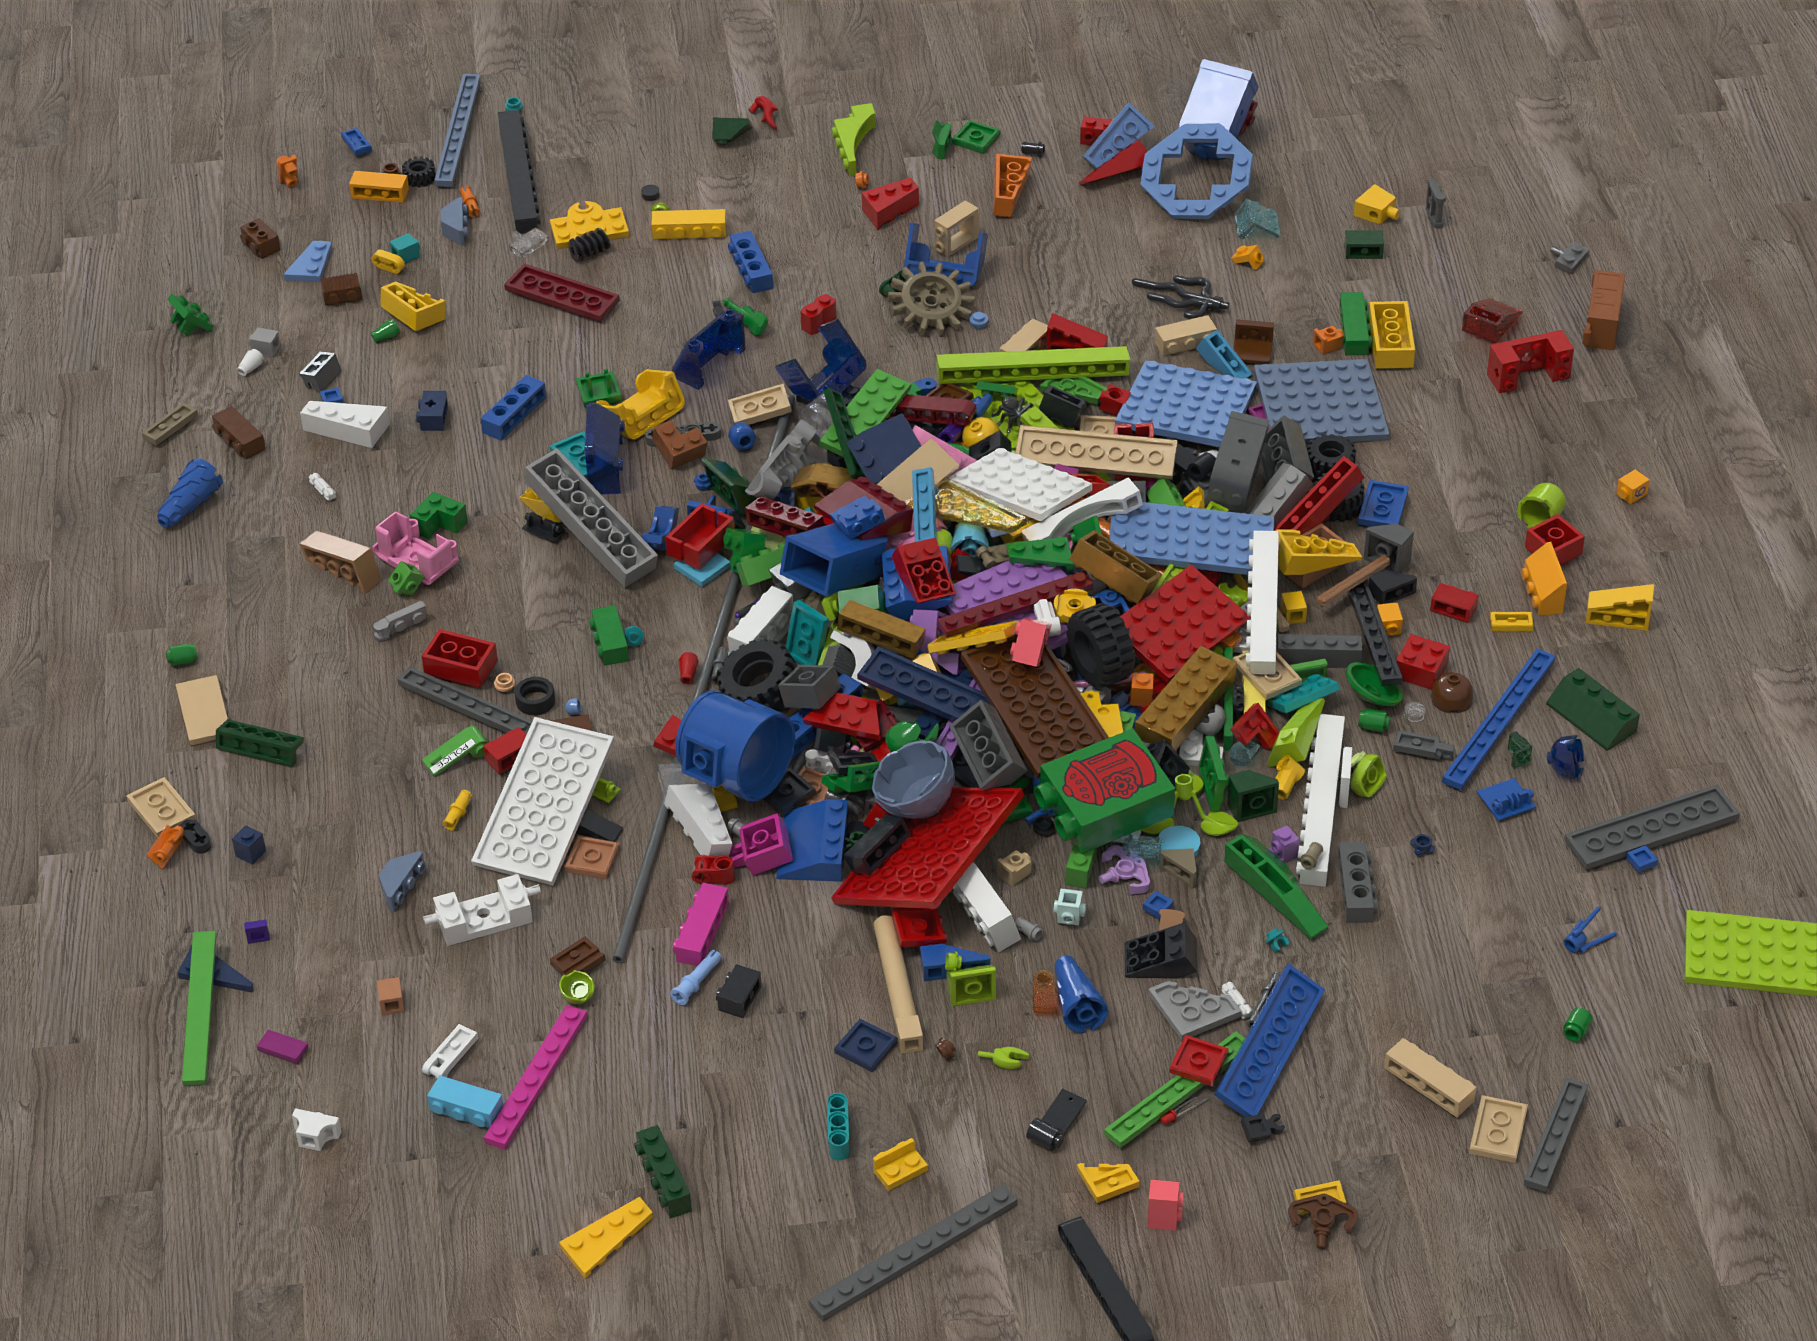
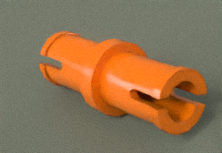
(471, 201)

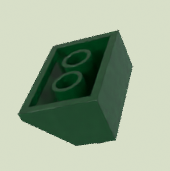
(728, 484)

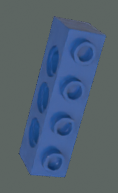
(750, 262)
(513, 407)

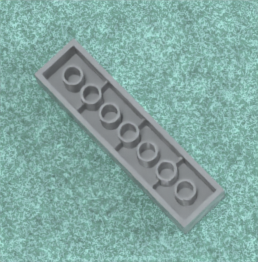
(590, 518)

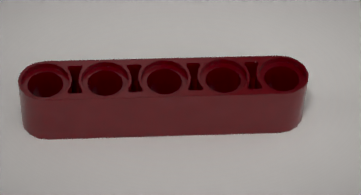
(936, 409)

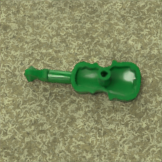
(756, 321)

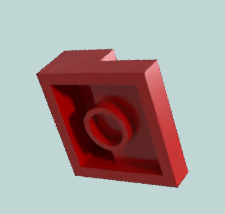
(918, 927)

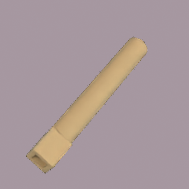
(906, 1020)

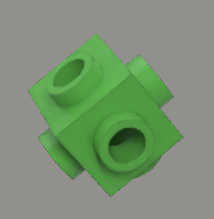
(406, 578)

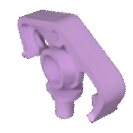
(1126, 869)

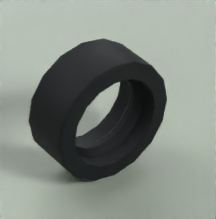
(534, 684)

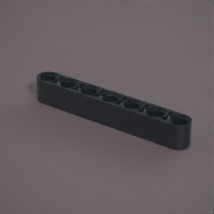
(1104, 1281)

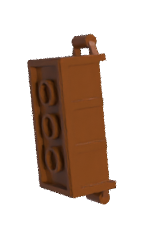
(1604, 310)

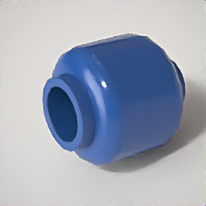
(742, 436)

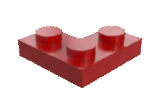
(1255, 723)

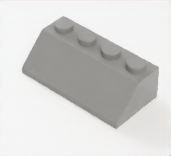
(1281, 493)

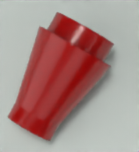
(687, 664)

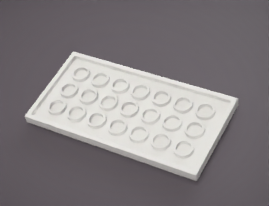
(543, 801)

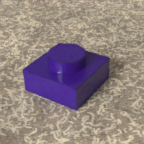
(257, 931)

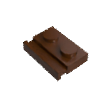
(579, 956)

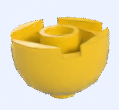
(978, 430)

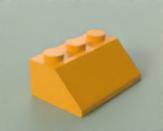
(1545, 581)

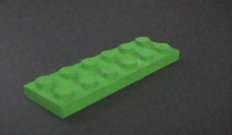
(869, 406)

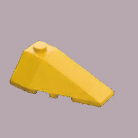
(1307, 554)

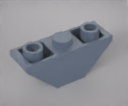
(453, 221)
(399, 877)

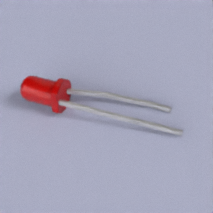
(1172, 1116)

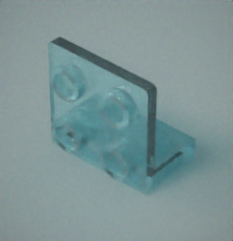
(1253, 215)

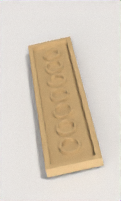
(1098, 451)

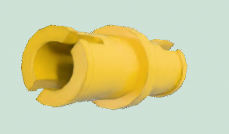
(457, 810)

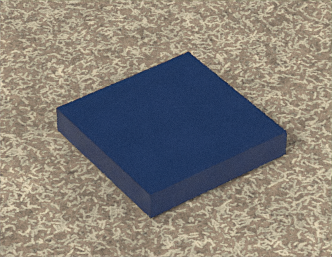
(866, 1045)

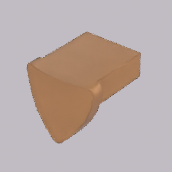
(1170, 918)

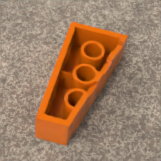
(1008, 182)

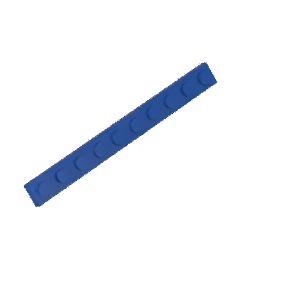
(1498, 719)

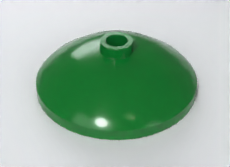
(1367, 686)

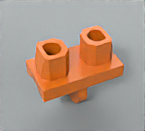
(287, 170)

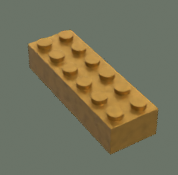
(1186, 698)

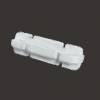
(321, 485)
(1230, 989)

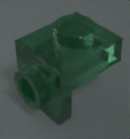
(1520, 749)

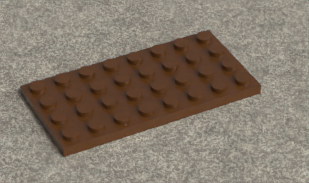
(1034, 703)

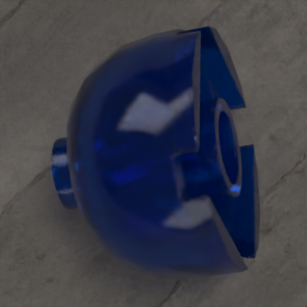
(1566, 756)

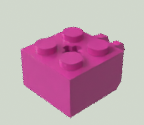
(762, 845)

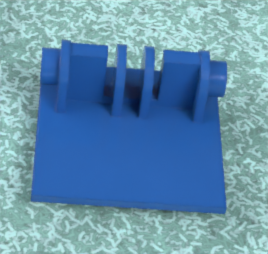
(1507, 799)

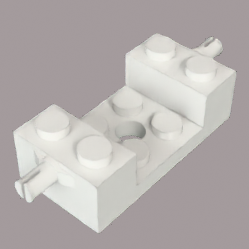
(505, 909)

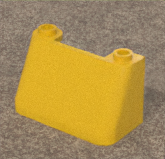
(655, 401)

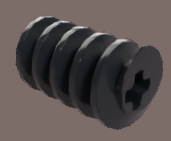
(587, 243)

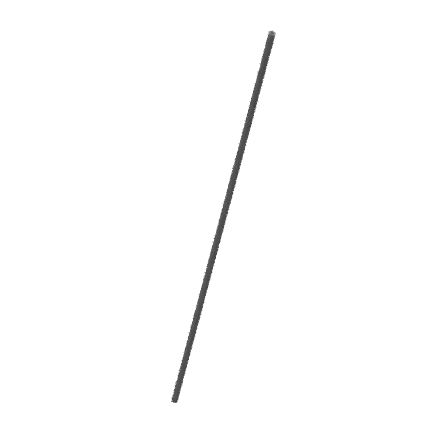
(701, 687)

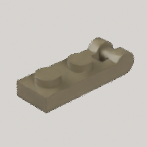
(993, 555)

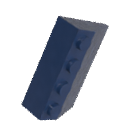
(884, 447)

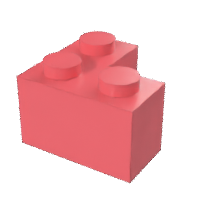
(1030, 641)

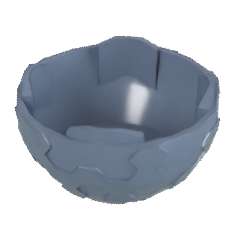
(914, 780)

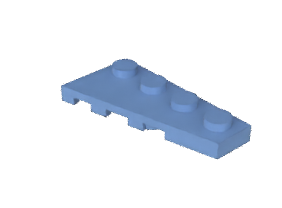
(1119, 134)

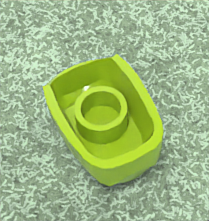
(1368, 776)

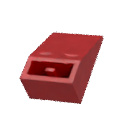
(923, 570)

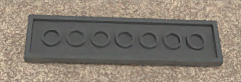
(1652, 826)

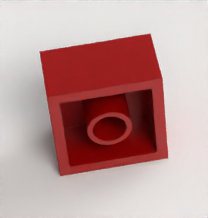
(1565, 539)
(1422, 661)

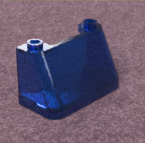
(719, 336)

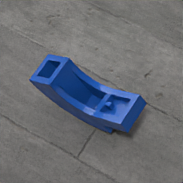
(663, 523)

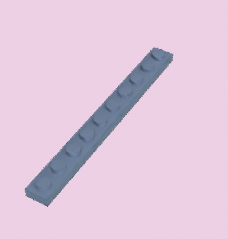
(457, 130)

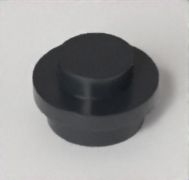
(1043, 825)

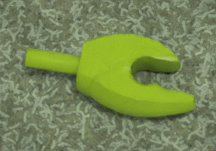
(1002, 1057)

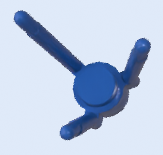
(1577, 939)

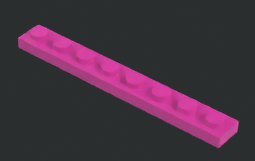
(535, 1077)

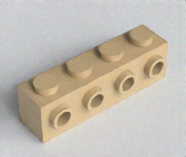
(1430, 1077)

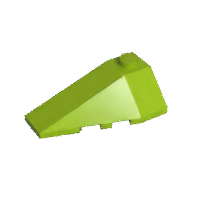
(1297, 734)

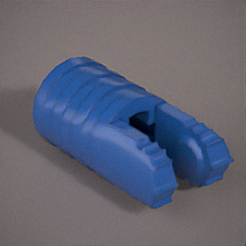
(982, 405)

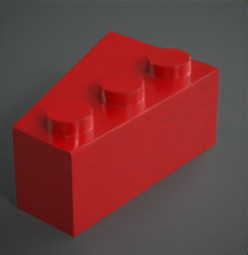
(890, 200)
(1070, 335)

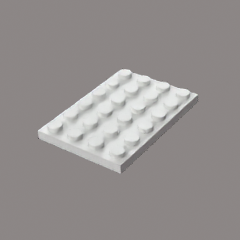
(1022, 484)

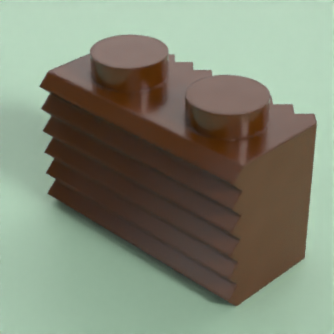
(341, 288)

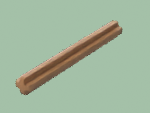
(1353, 580)

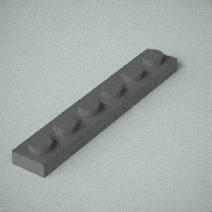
(1555, 1135)

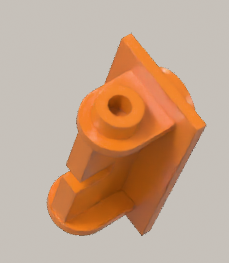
(165, 845)

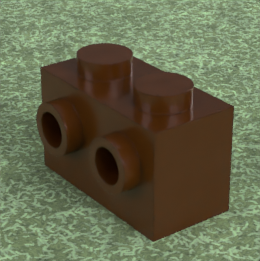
(260, 238)

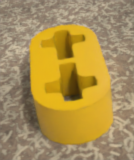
(388, 261)

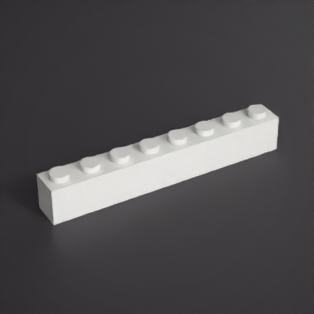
(1264, 602)

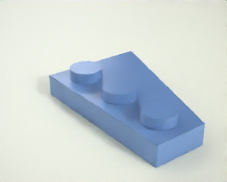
(310, 263)

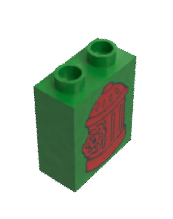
(1105, 791)

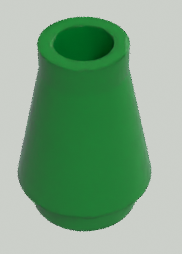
(387, 330)

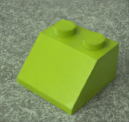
(971, 985)

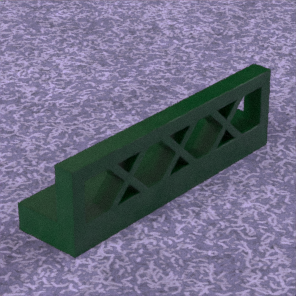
(258, 742)

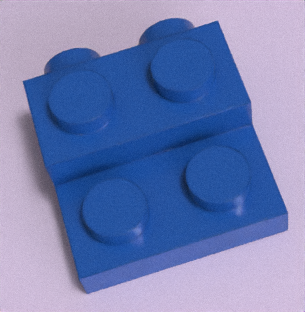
(858, 517)

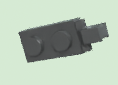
(1422, 745)

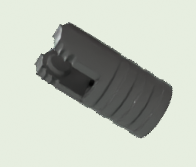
(854, 801)

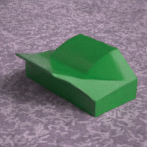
(942, 135)

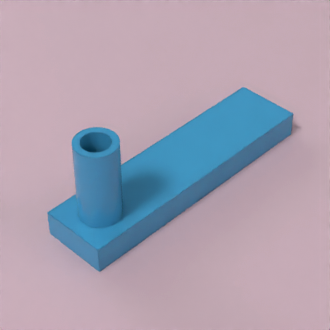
(924, 504)

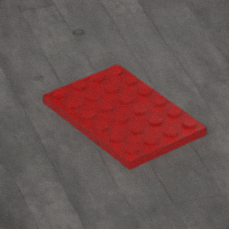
(1180, 619)

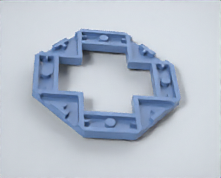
(1172, 147)

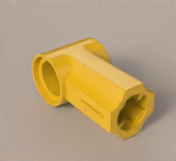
(1288, 774)

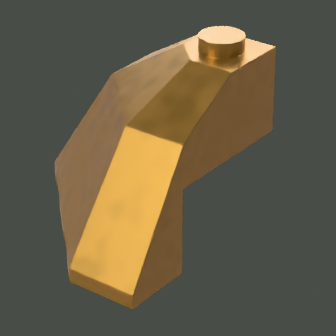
(819, 479)

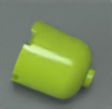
(1541, 504)

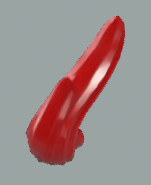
(767, 105)

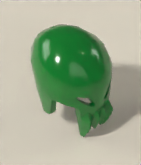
(905, 733)

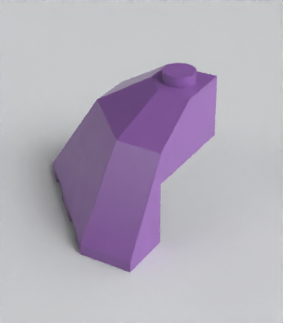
(928, 619)

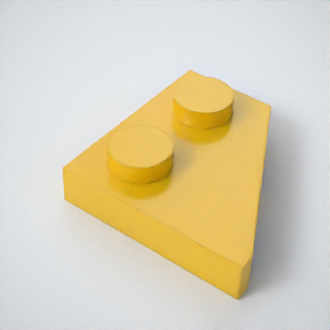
(1108, 1180)

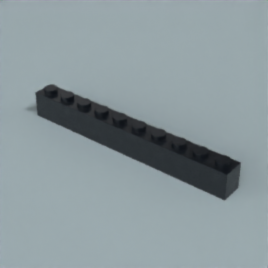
(519, 171)

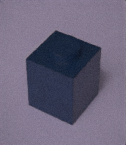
(249, 844)

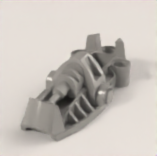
(785, 462)

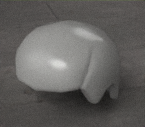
(1214, 723)

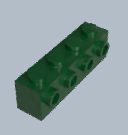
(663, 1171)

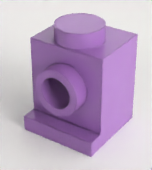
(1285, 844)

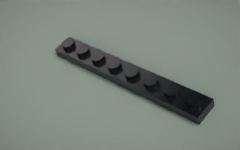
(1375, 635)

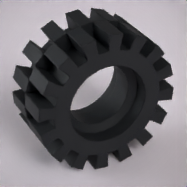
(419, 171)

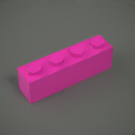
(701, 924)

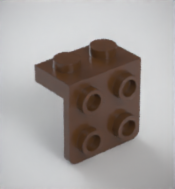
(1254, 341)

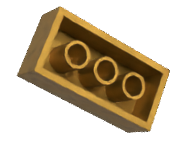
(1115, 567)

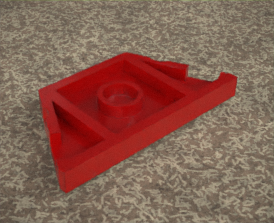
(847, 715)

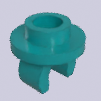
(633, 636)
(1274, 936)

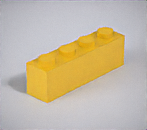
(688, 224)

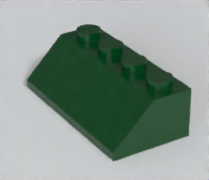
(1593, 709)

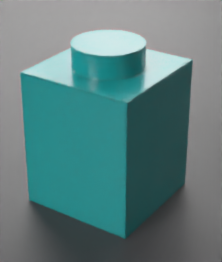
(405, 247)

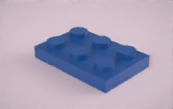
(1383, 504)

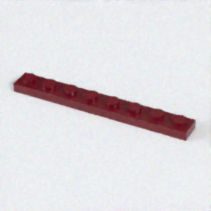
(1010, 605)

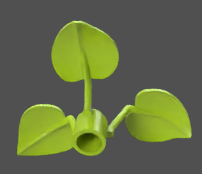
(1214, 824)

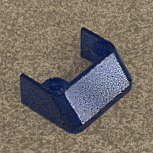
(842, 368)
(602, 448)

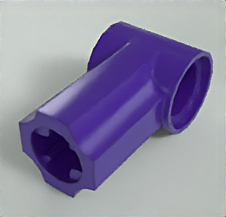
(951, 433)

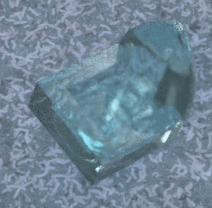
(1243, 754)

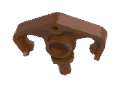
(1323, 1212)

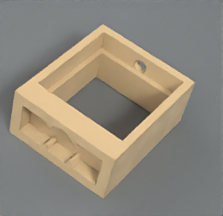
(968, 218)

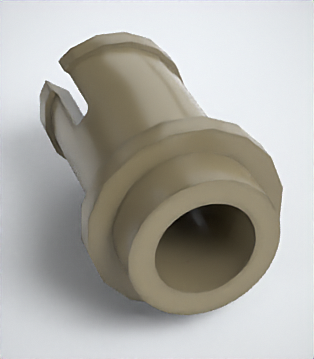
(1309, 859)

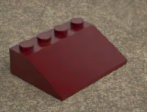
(896, 512)

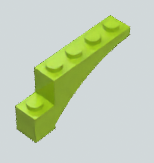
(850, 132)

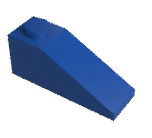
(933, 960)

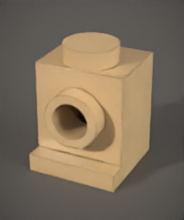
(1014, 867)

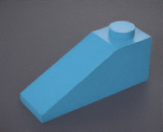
(1221, 356)

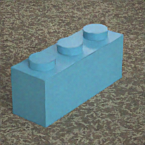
(464, 1102)

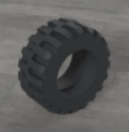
(1100, 645)
(751, 662)

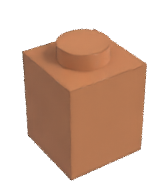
(390, 996)

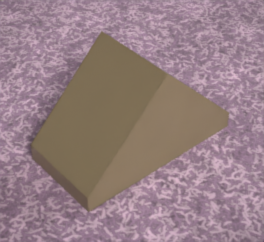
(1179, 864)

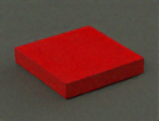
(1198, 1060)

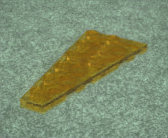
(966, 506)

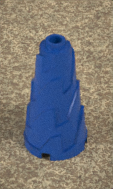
(192, 489)
(1078, 998)

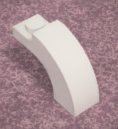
(861, 649)

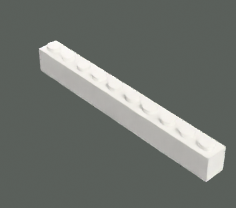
(1321, 795)

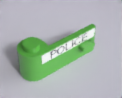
(466, 741)

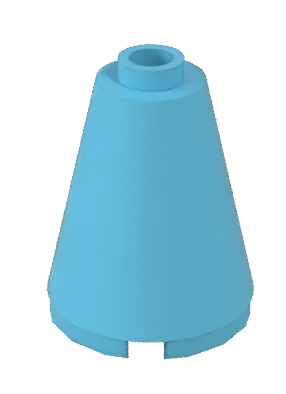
(969, 538)

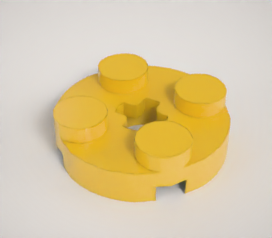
(1064, 603)

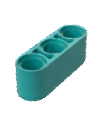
(838, 1126)

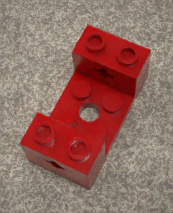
(1545, 351)

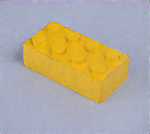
(1391, 334)

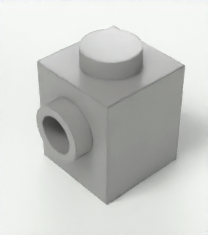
(265, 341)

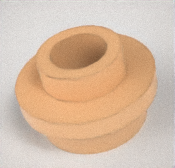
(504, 682)

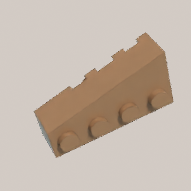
(342, 559)

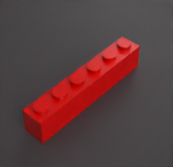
(1323, 497)

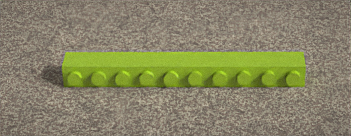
(1032, 365)

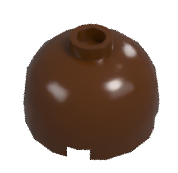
(1452, 692)

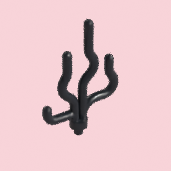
(1203, 300)

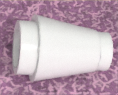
(250, 362)

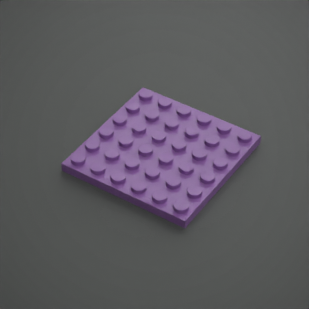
(1004, 581)

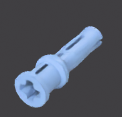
(691, 983)

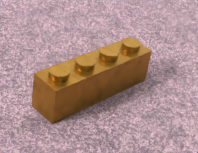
(881, 629)

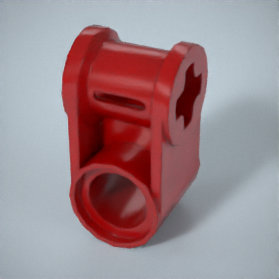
(714, 869)

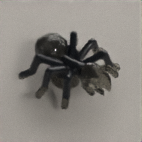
(1013, 411)

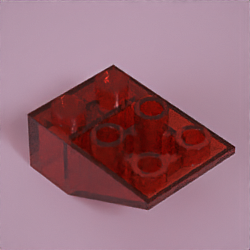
(1489, 319)

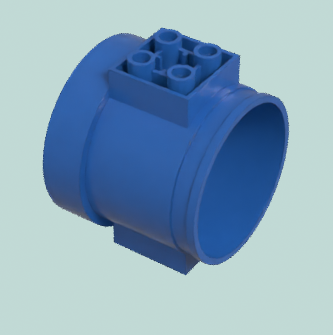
(735, 744)

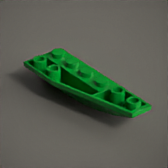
(1274, 882)

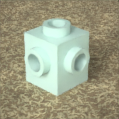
(1069, 907)

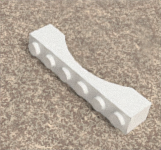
(1116, 499)

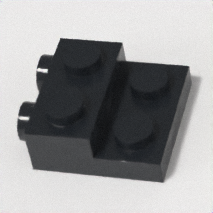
(1168, 760)

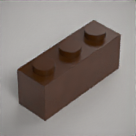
(238, 432)

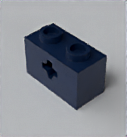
(432, 411)

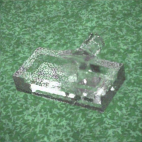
(527, 242)

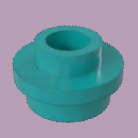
(513, 104)

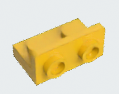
(899, 1164)

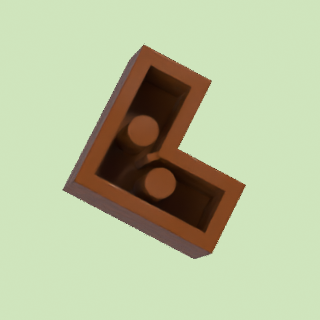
(678, 447)

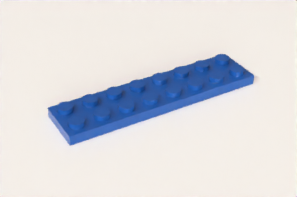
(1269, 1042)

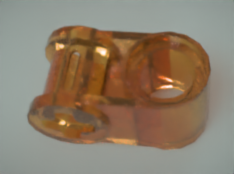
(1044, 993)

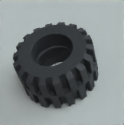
(1327, 451)
(1350, 505)

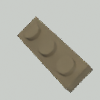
(169, 424)

